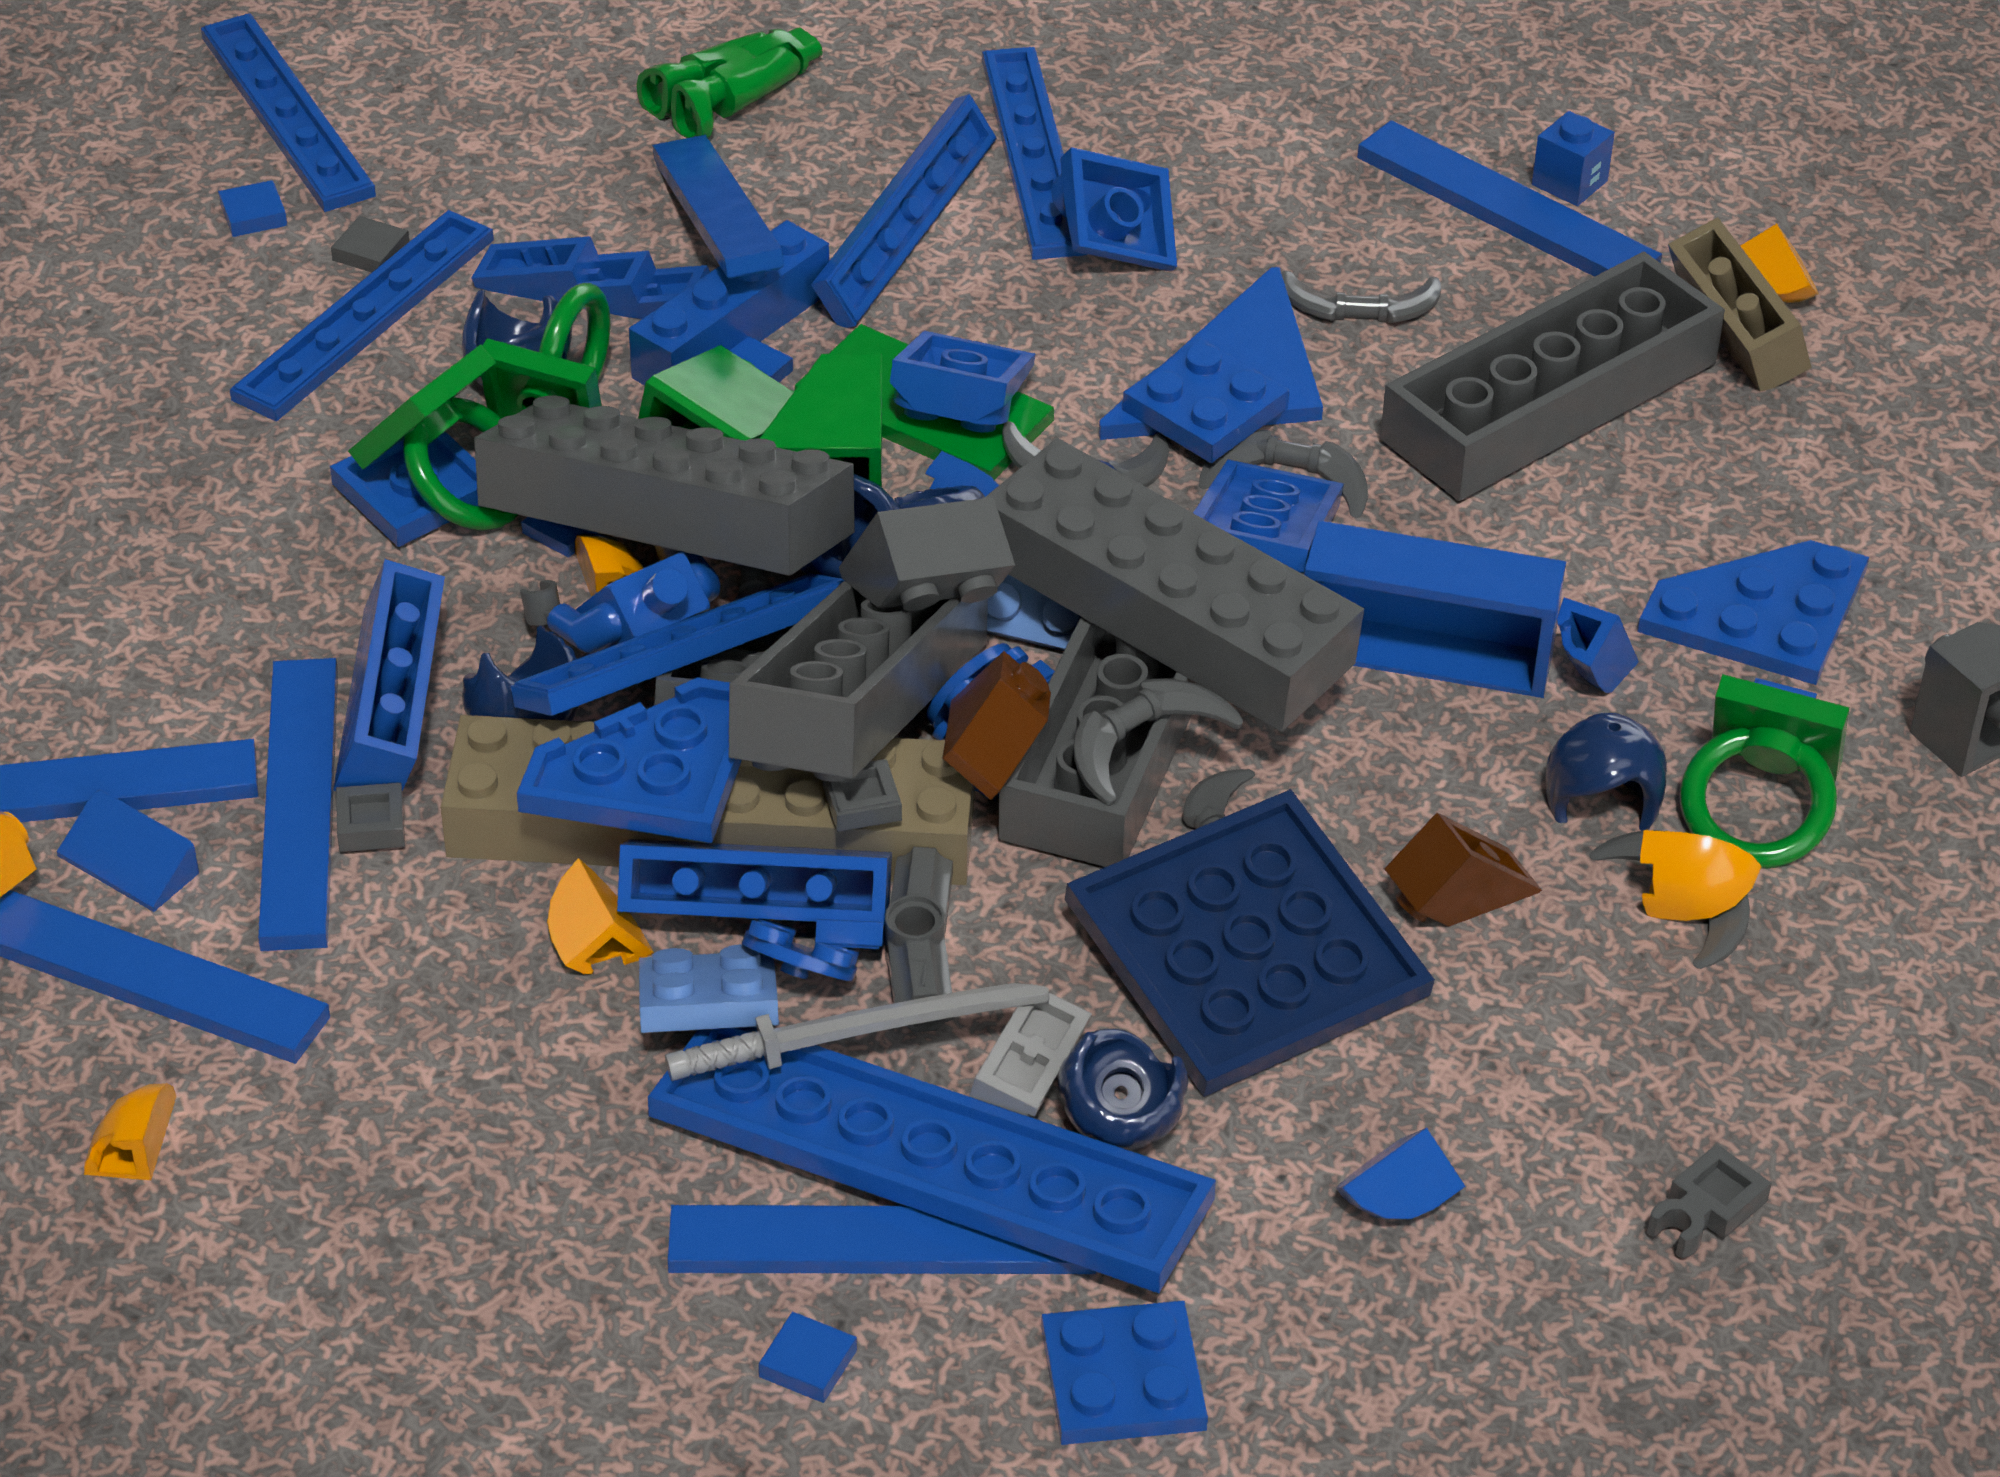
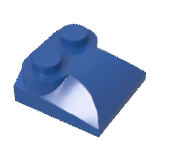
(1117, 208)
(958, 380)

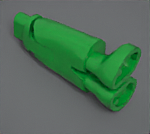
(724, 78)

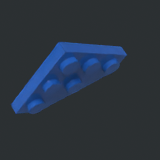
(1762, 609)
(642, 768)

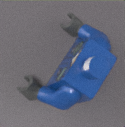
(630, 606)

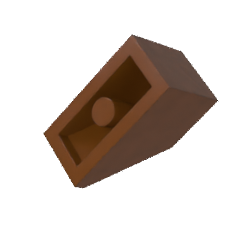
(996, 722)
(1456, 874)

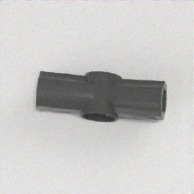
(918, 928)

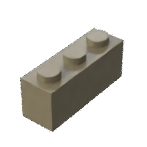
(1756, 321)

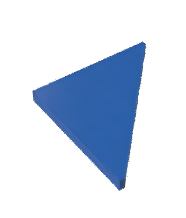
(1262, 334)

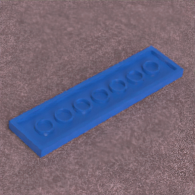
(947, 1157)

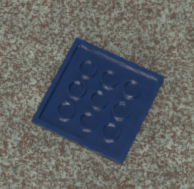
(1248, 941)

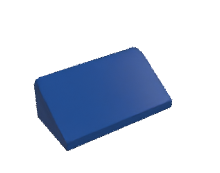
(129, 851)

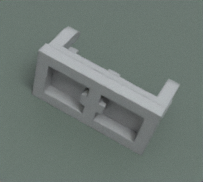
(1029, 1055)

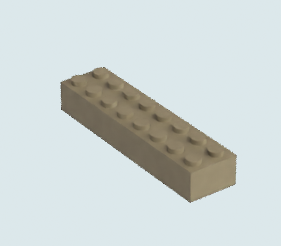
(761, 810)

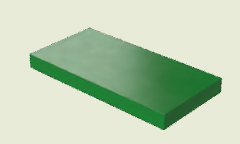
(943, 434)

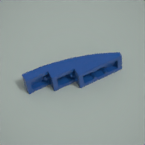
(556, 265)

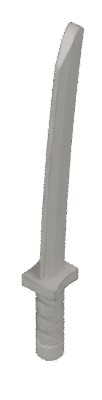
(772, 1042)

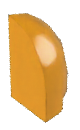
(1780, 265)
(604, 560)
(1694, 875)
(587, 923)
(131, 1134)

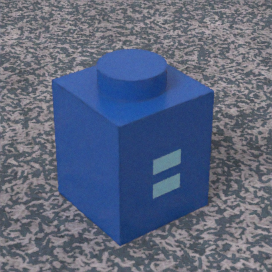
(1573, 158)

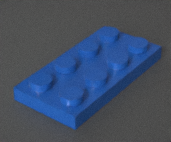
(1270, 509)

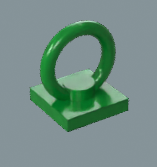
(528, 374)
(425, 419)
(1780, 736)

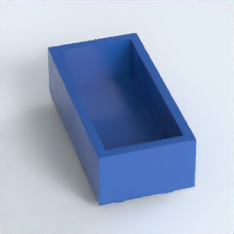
(1444, 606)

